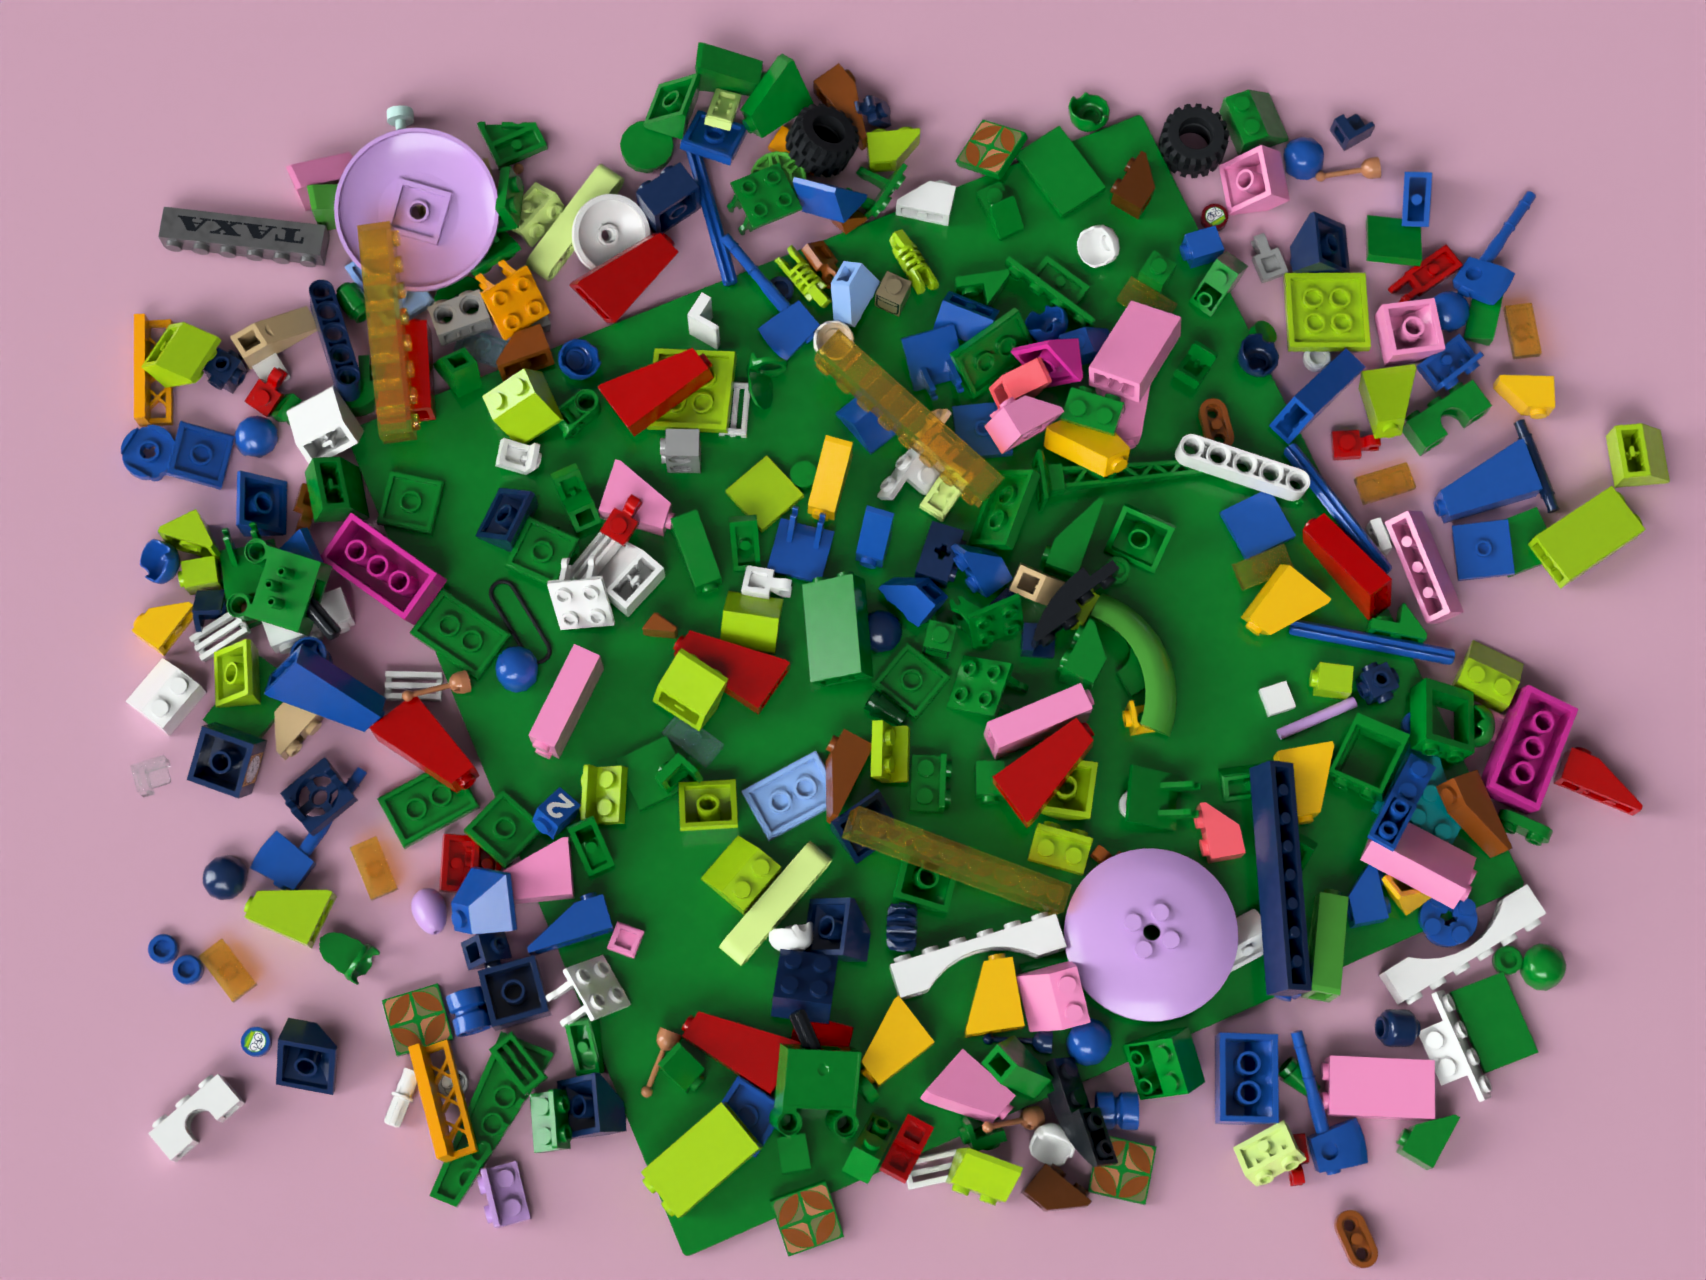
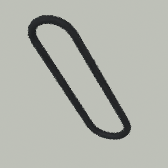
(549, 649)

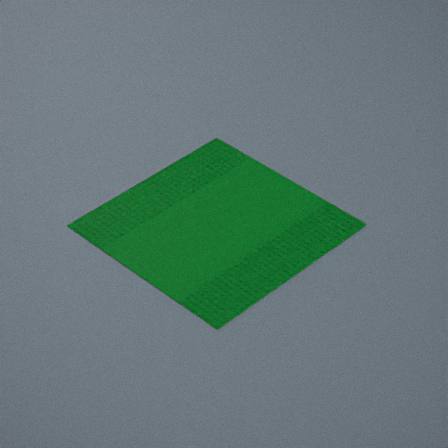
(1188, 600)

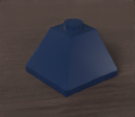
(1320, 246)
(838, 929)
(306, 1057)
(593, 1106)

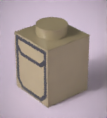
(893, 293)

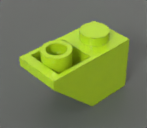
(890, 148)

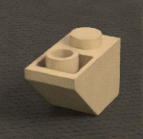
(1035, 584)
(292, 728)

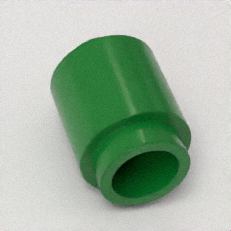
(352, 301)

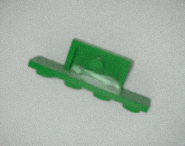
(1057, 285)

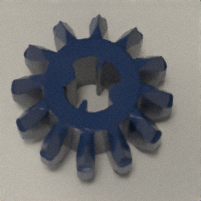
(902, 927)

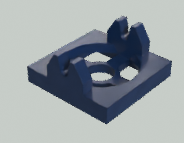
(344, 801)

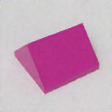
(1059, 356)

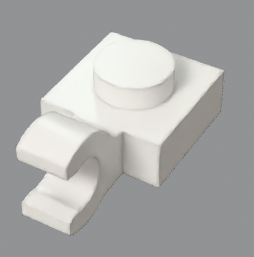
(761, 582)

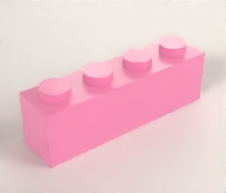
(1424, 567)

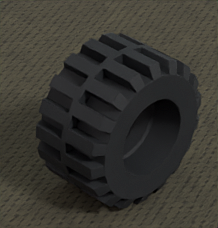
(1200, 122)
(822, 140)

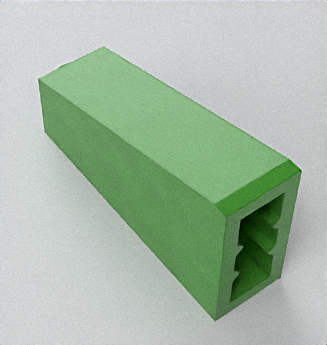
(1327, 945)

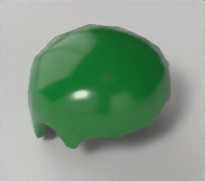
(1088, 112)
(1483, 725)
(1543, 967)

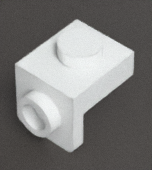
(518, 456)
(1379, 535)

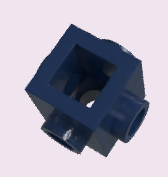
(225, 370)
(1372, 690)
(492, 948)

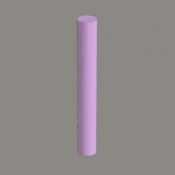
(1316, 718)

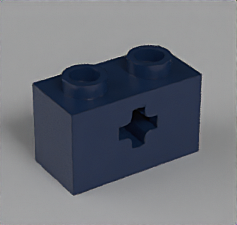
(939, 539)

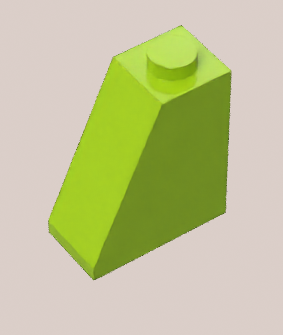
(1387, 398)
(291, 913)

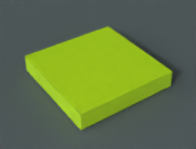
(764, 492)

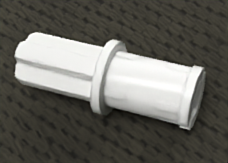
(401, 1098)

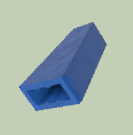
(1316, 396)
(1491, 485)
(325, 690)

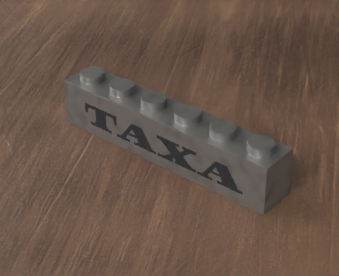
(244, 236)

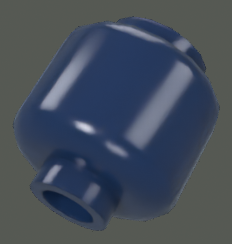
(1397, 1028)

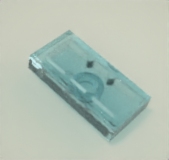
(483, 347)
(696, 743)

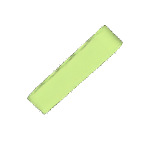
(557, 243)
(775, 903)

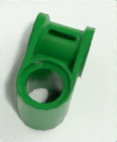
(576, 415)

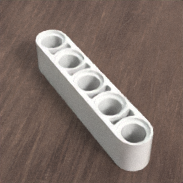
(1255, 464)

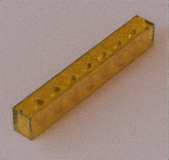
(387, 332)
(907, 418)
(956, 861)

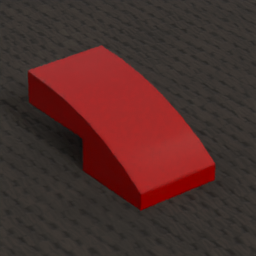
(906, 1148)

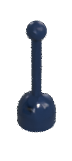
(1041, 1041)

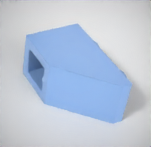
(852, 292)

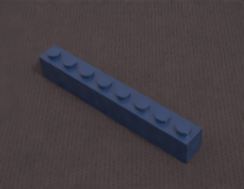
(1280, 879)

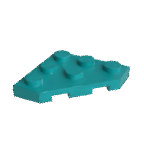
(1430, 812)

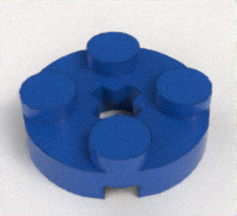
(134, 458)
(1457, 932)

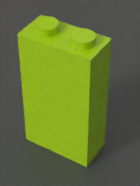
(1586, 536)
(700, 1160)

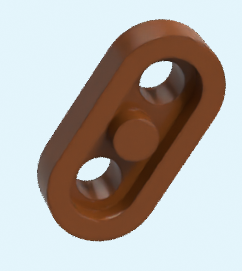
(1217, 426)
(1356, 1238)

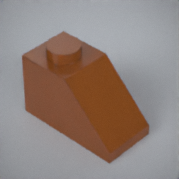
(525, 350)

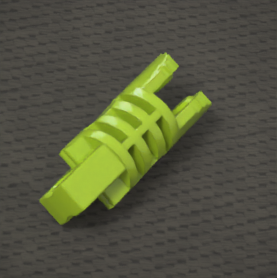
(912, 262)
(805, 278)

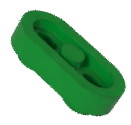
(1533, 831)

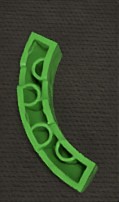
(1153, 657)

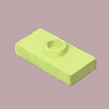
(723, 109)
(940, 500)

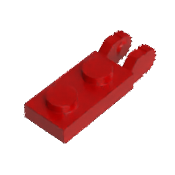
(1429, 274)

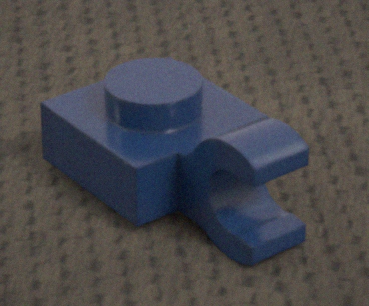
(875, 110)

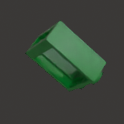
(1452, 698)
(1381, 733)

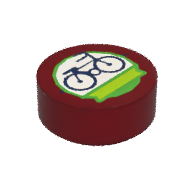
(1214, 215)

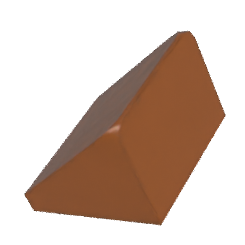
(853, 222)
(659, 627)

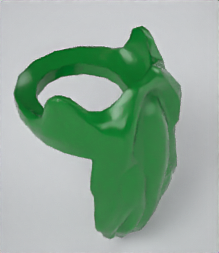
(760, 378)
(347, 955)

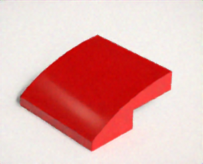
(458, 857)

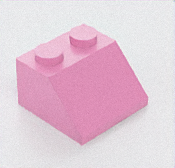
(1254, 181)
(1408, 331)
(1020, 420)
(1053, 998)

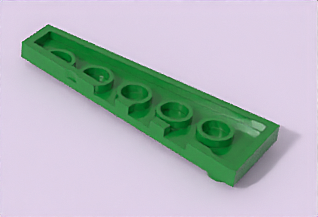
(491, 1114)

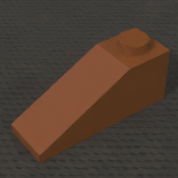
(839, 90)
(843, 767)
(1473, 810)

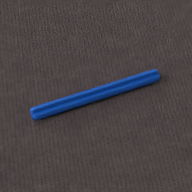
(712, 219)
(1336, 507)
(1372, 642)

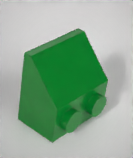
(1252, 120)

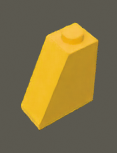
(1087, 447)
(830, 477)
(1283, 601)
(1310, 774)
(996, 999)
(895, 1044)

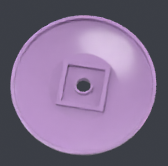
(424, 170)
(1146, 976)

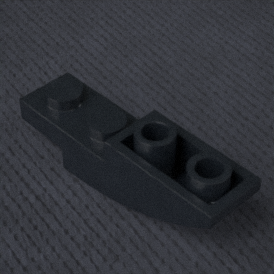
(1064, 608)
(1079, 1121)

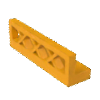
(143, 380)
(432, 1102)

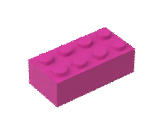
(383, 569)
(1528, 749)

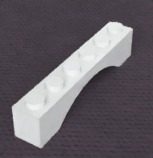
(1510, 915)
(1034, 938)

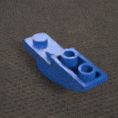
(1401, 802)

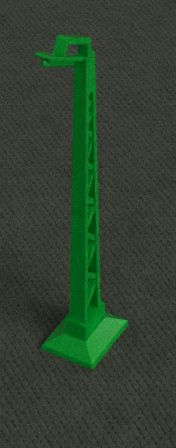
(1053, 483)

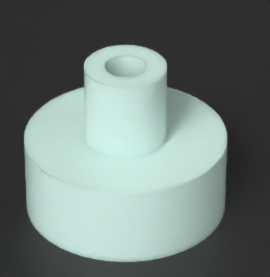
(400, 116)

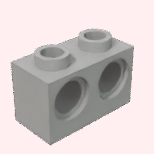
(462, 323)
(681, 450)

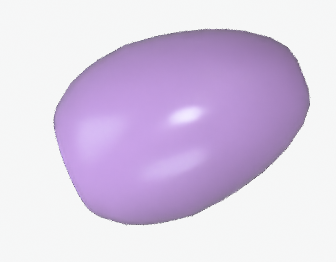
(429, 910)

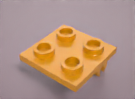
(513, 301)

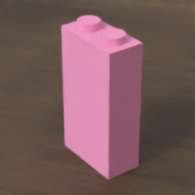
(1135, 351)
(566, 702)
(1037, 720)
(1425, 865)
(1378, 1088)

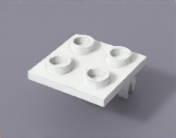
(580, 601)
(596, 988)

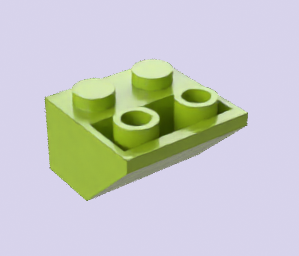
(181, 355)
(1637, 455)
(690, 689)

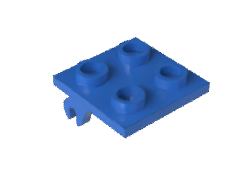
(930, 359)
(800, 549)

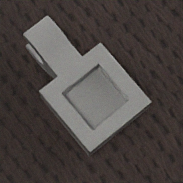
(1268, 262)

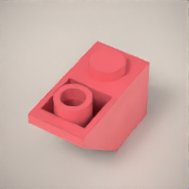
(1024, 380)
(1220, 835)

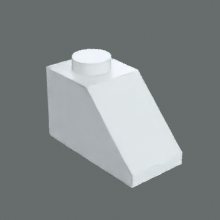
(928, 202)

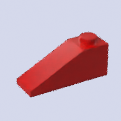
(1593, 779)

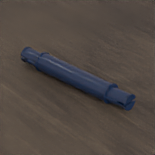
(1547, 492)

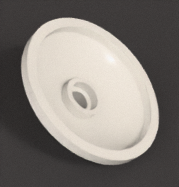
(616, 215)

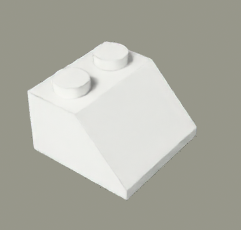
(166, 696)

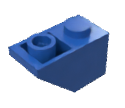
(983, 568)
(914, 597)
(1367, 900)

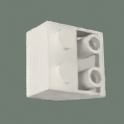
(324, 425)
(631, 578)

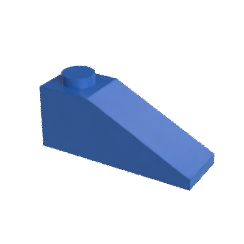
(874, 537)
(578, 923)

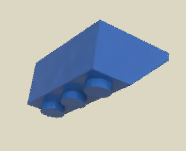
(1246, 1079)

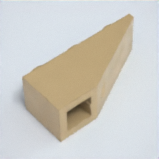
(273, 335)

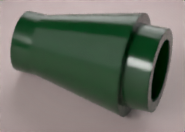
(885, 708)

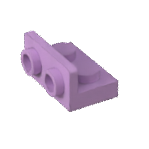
(504, 1195)

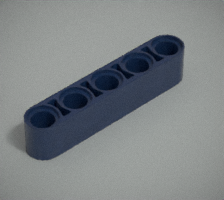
(335, 340)

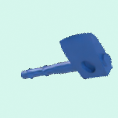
(1483, 278)
(793, 324)
(284, 861)
(1331, 1146)

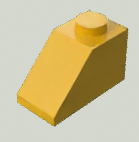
(1527, 394)
(163, 625)

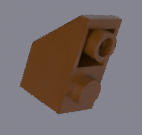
(1136, 188)
(1053, 1192)

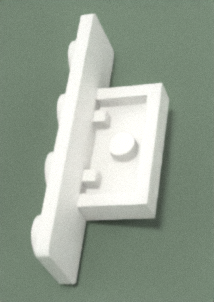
(912, 470)
(1450, 1050)

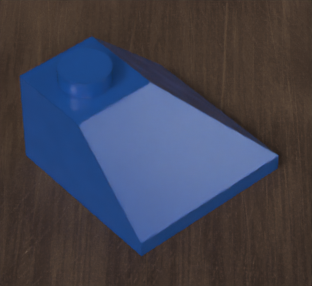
(484, 903)

